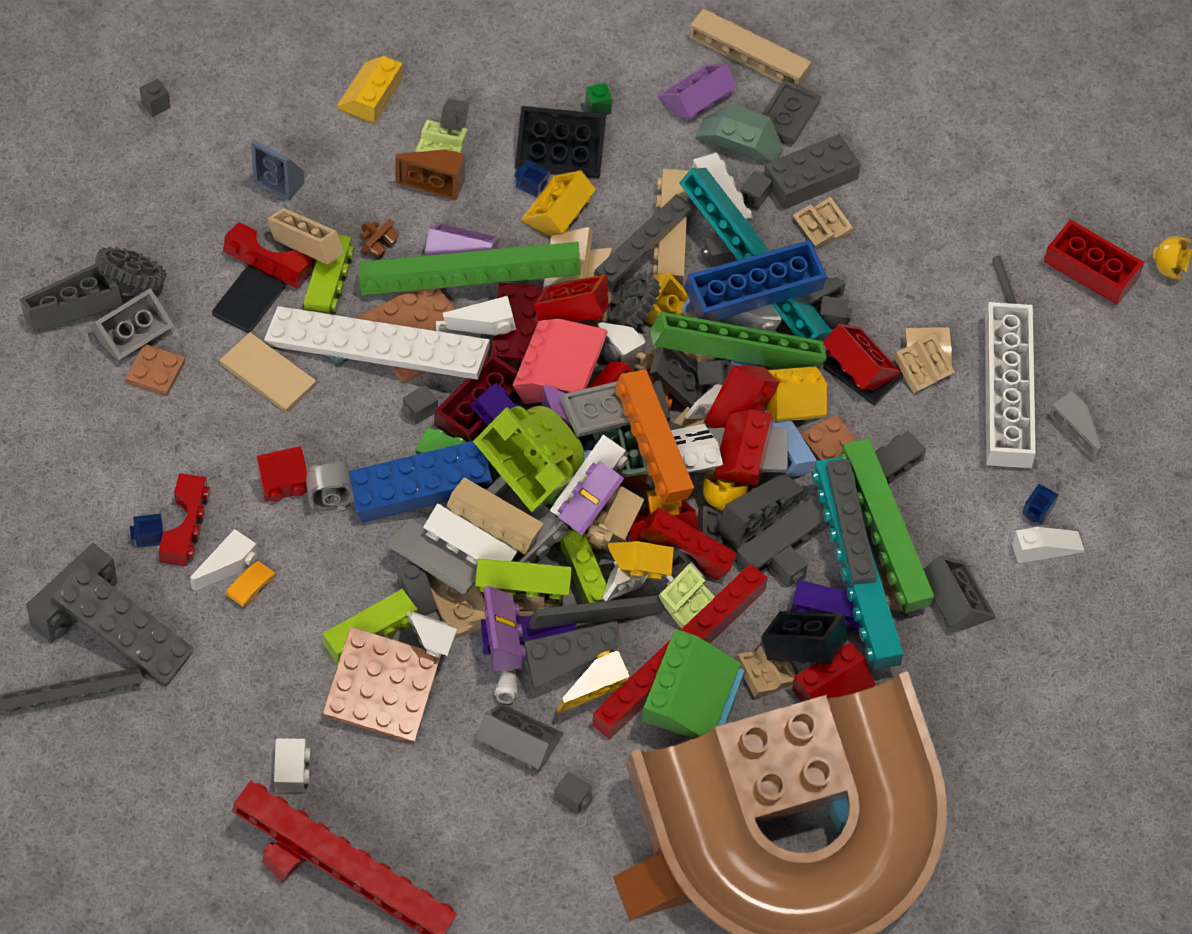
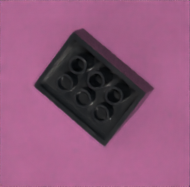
(561, 140)

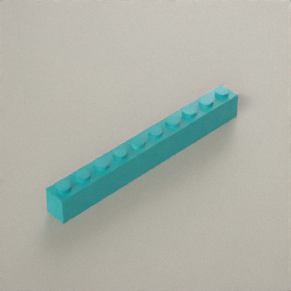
(744, 243)
(868, 599)

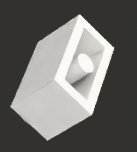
(290, 765)

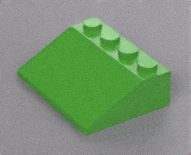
(690, 686)

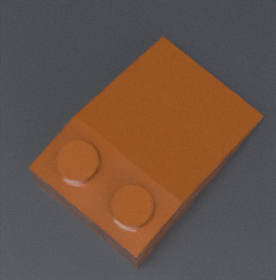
(432, 171)
(649, 888)

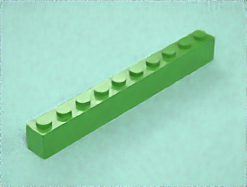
(469, 268)

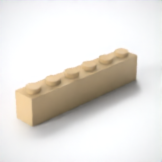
(749, 48)
(672, 247)

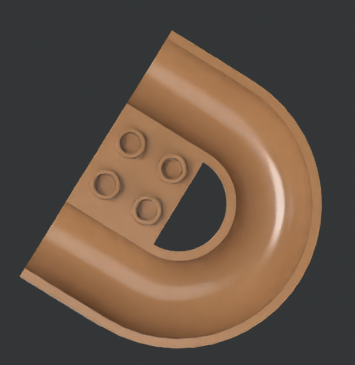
(715, 790)

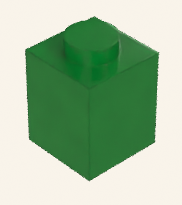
(598, 99)

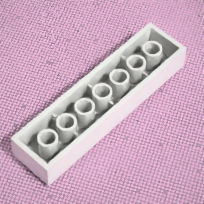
(1009, 385)

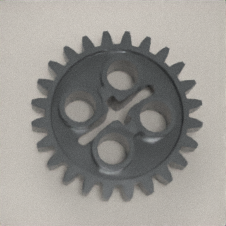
(130, 267)
(633, 301)

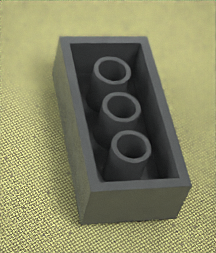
(812, 171)
(47, 616)

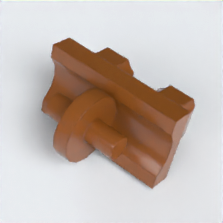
(373, 245)

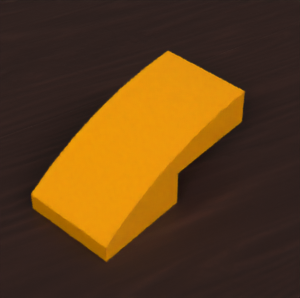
(249, 583)

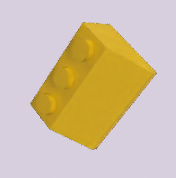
(372, 88)
(559, 203)
(798, 395)

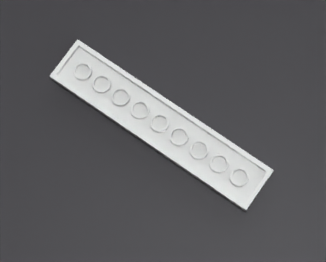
(377, 342)

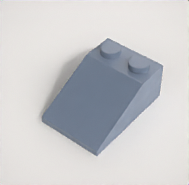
(275, 171)

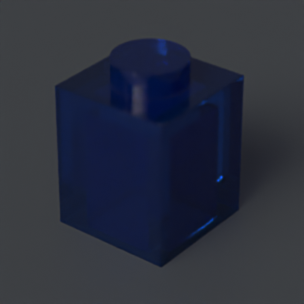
(531, 178)
(1040, 504)
(147, 530)

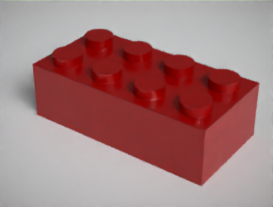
(1093, 262)

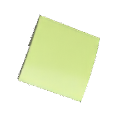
(438, 138)
(685, 596)

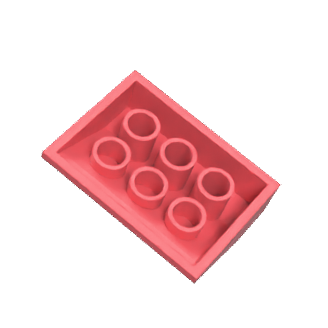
(558, 356)

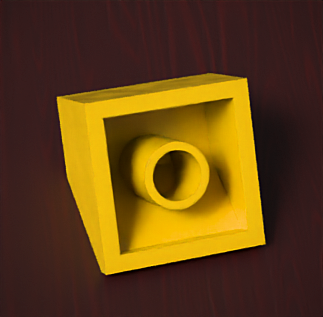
(671, 297)
(643, 558)

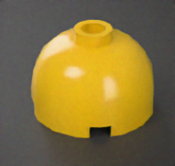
(1173, 256)
(721, 492)

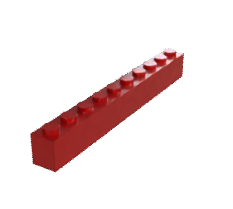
(706, 625)
(342, 861)

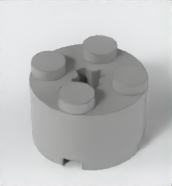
(329, 487)

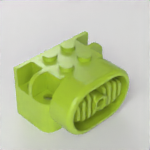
(532, 452)

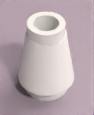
(506, 689)

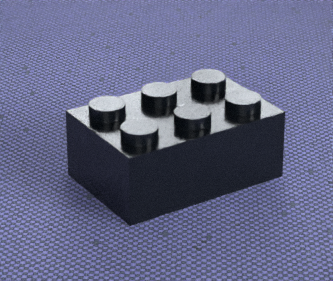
(805, 637)

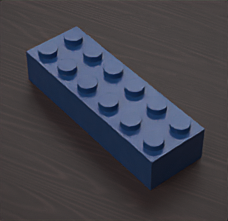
(755, 281)
(417, 480)

